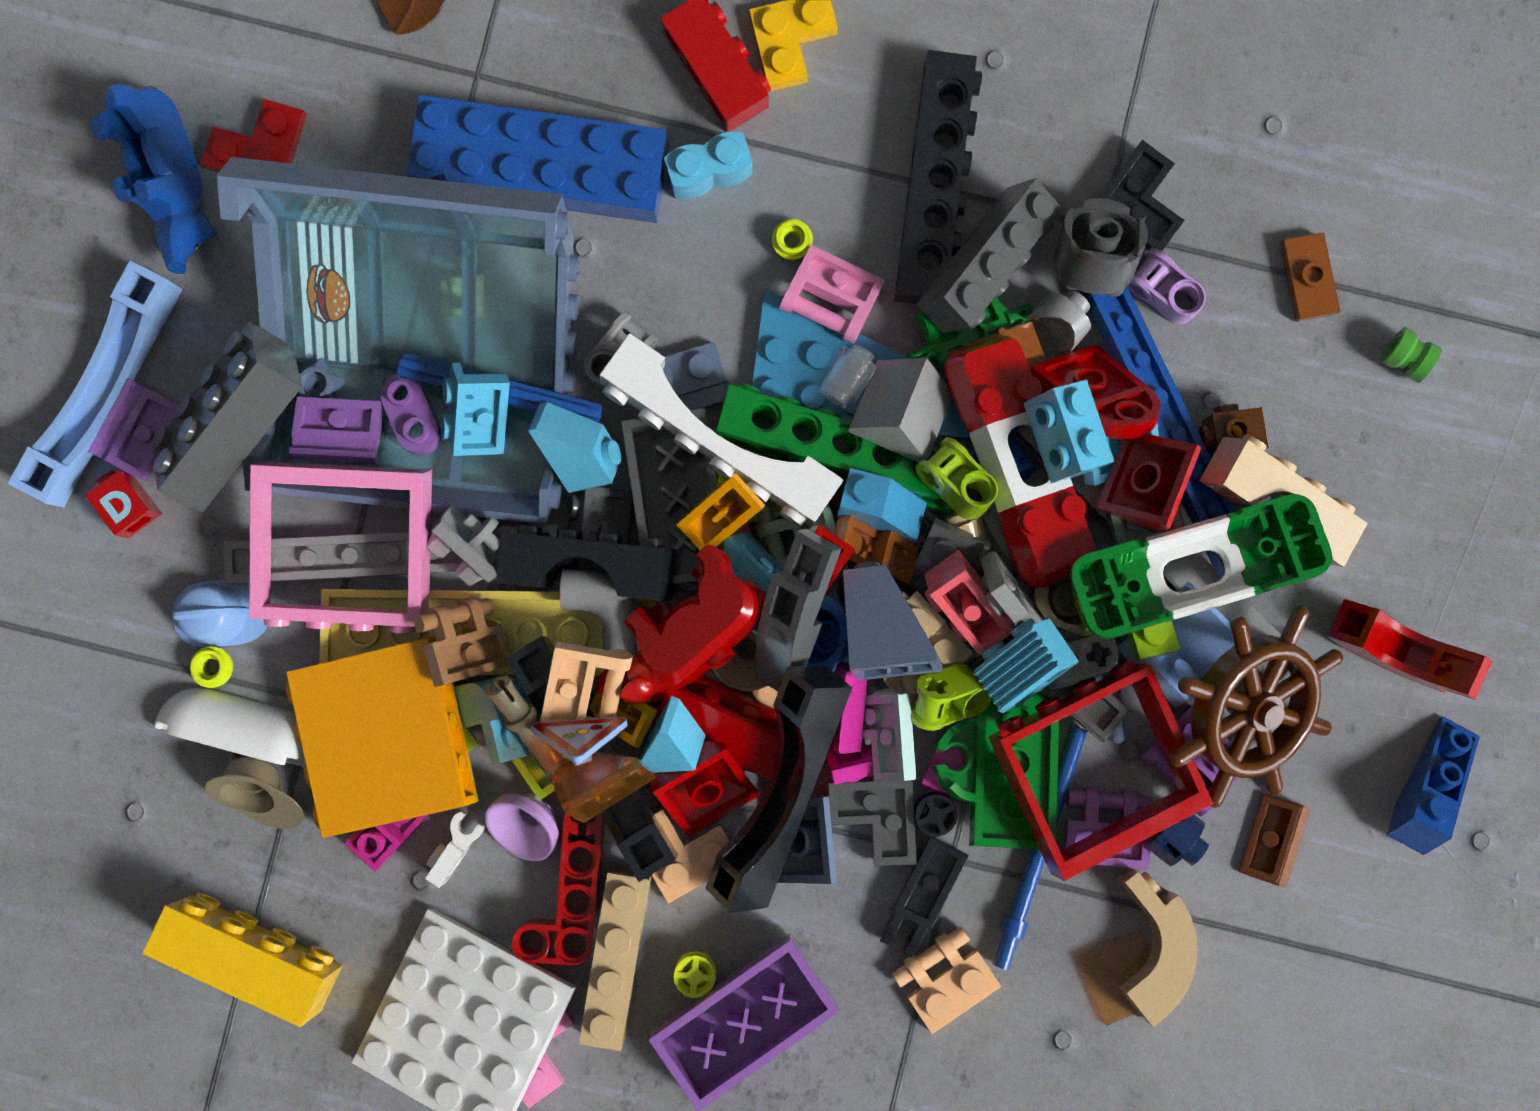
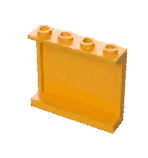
(379, 739)

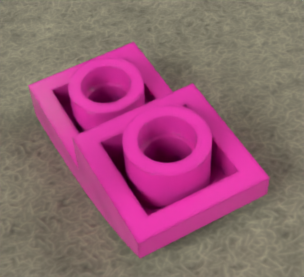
(378, 843)

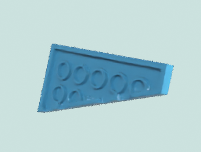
(797, 353)

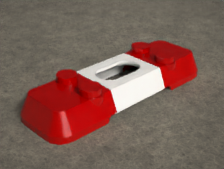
(1039, 523)

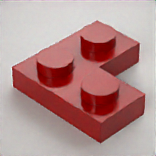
(273, 138)

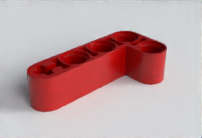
(568, 919)

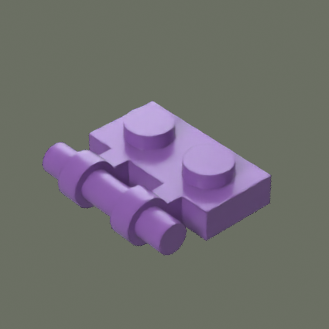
(1093, 800)

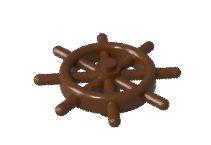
(1256, 705)

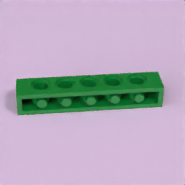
(823, 426)

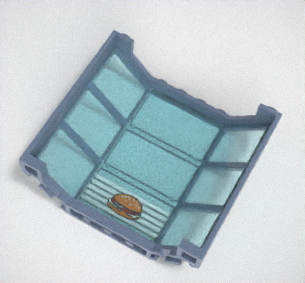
(423, 269)

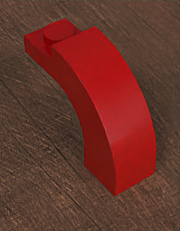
(1407, 653)

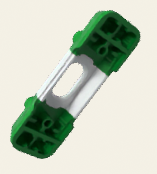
(1260, 550)

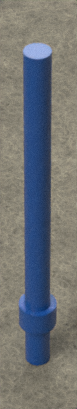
(1014, 925)

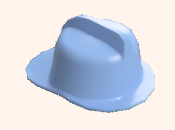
(215, 615)

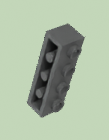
(990, 257)

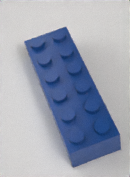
(591, 162)

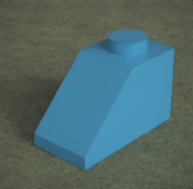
(882, 504)

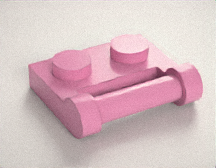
(836, 283)

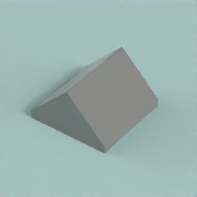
(903, 407)

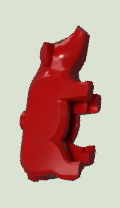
(694, 635)

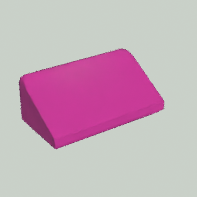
(850, 728)

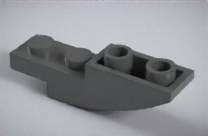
(791, 607)

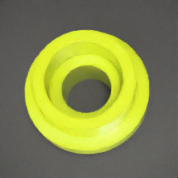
(789, 227)
(199, 663)

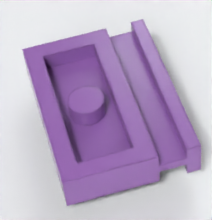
(131, 427)
(336, 430)

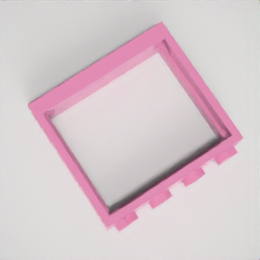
(321, 617)

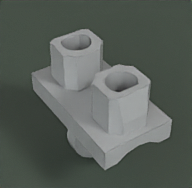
(470, 541)

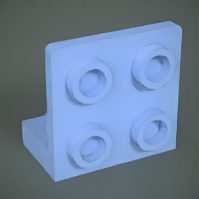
(1202, 642)

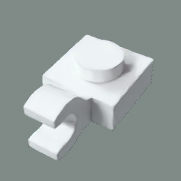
(447, 858)

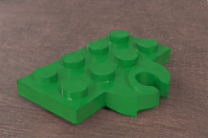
(980, 780)

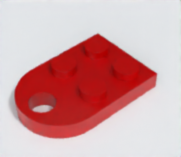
(1113, 389)

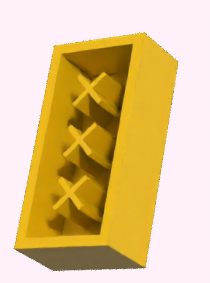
(243, 958)

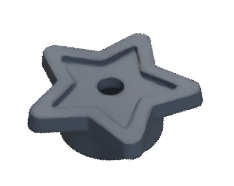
(319, 373)

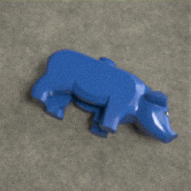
(158, 168)

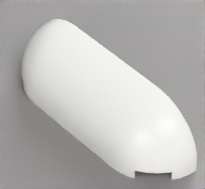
(232, 725)

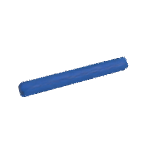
(520, 395)

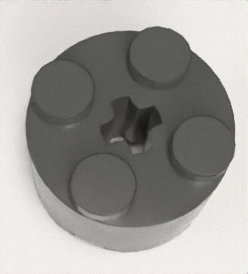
(1099, 247)

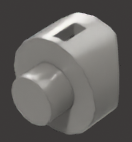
(1064, 318)

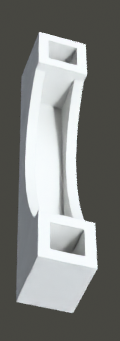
(638, 378)

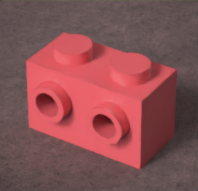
(961, 596)

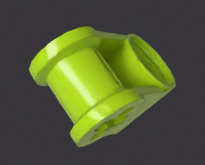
(955, 477)
(948, 697)

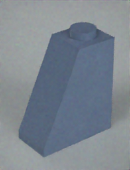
(882, 627)

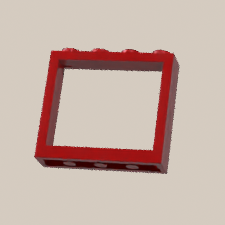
(1131, 829)

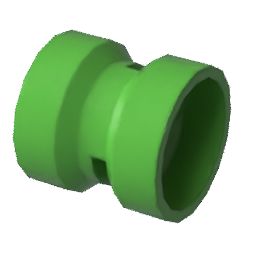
(1411, 355)

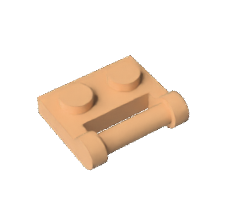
(572, 681)

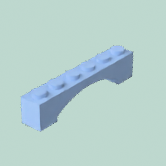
(134, 321)

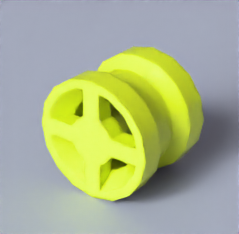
(695, 982)

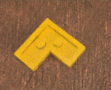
(781, 30)

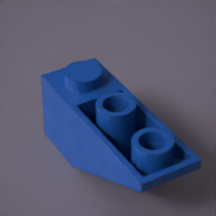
(1435, 789)

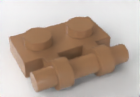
(467, 654)

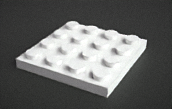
(463, 1021)

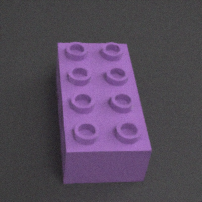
(743, 1022)

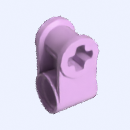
(1165, 284)

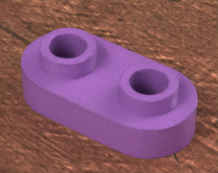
(411, 412)

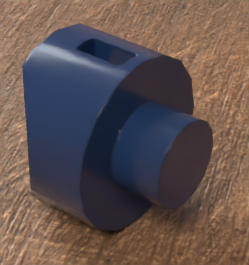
(1180, 842)

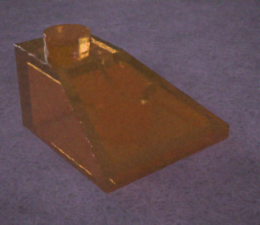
(597, 784)

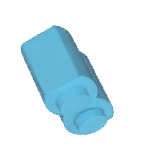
(718, 163)

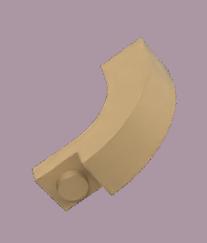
(1174, 949)

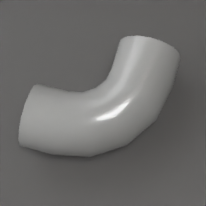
(595, 593)

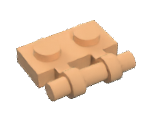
(954, 989)

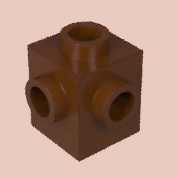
(1232, 423)

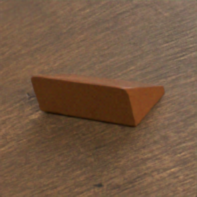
(1274, 840)

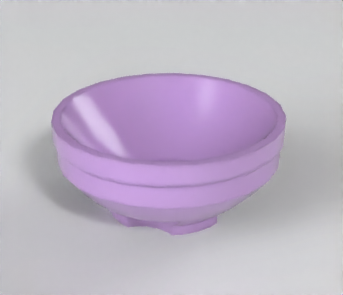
(523, 826)

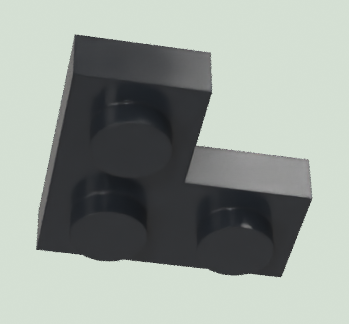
(1134, 188)

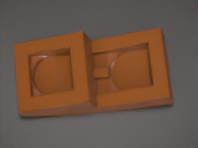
(880, 547)

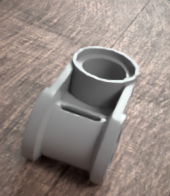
(611, 342)

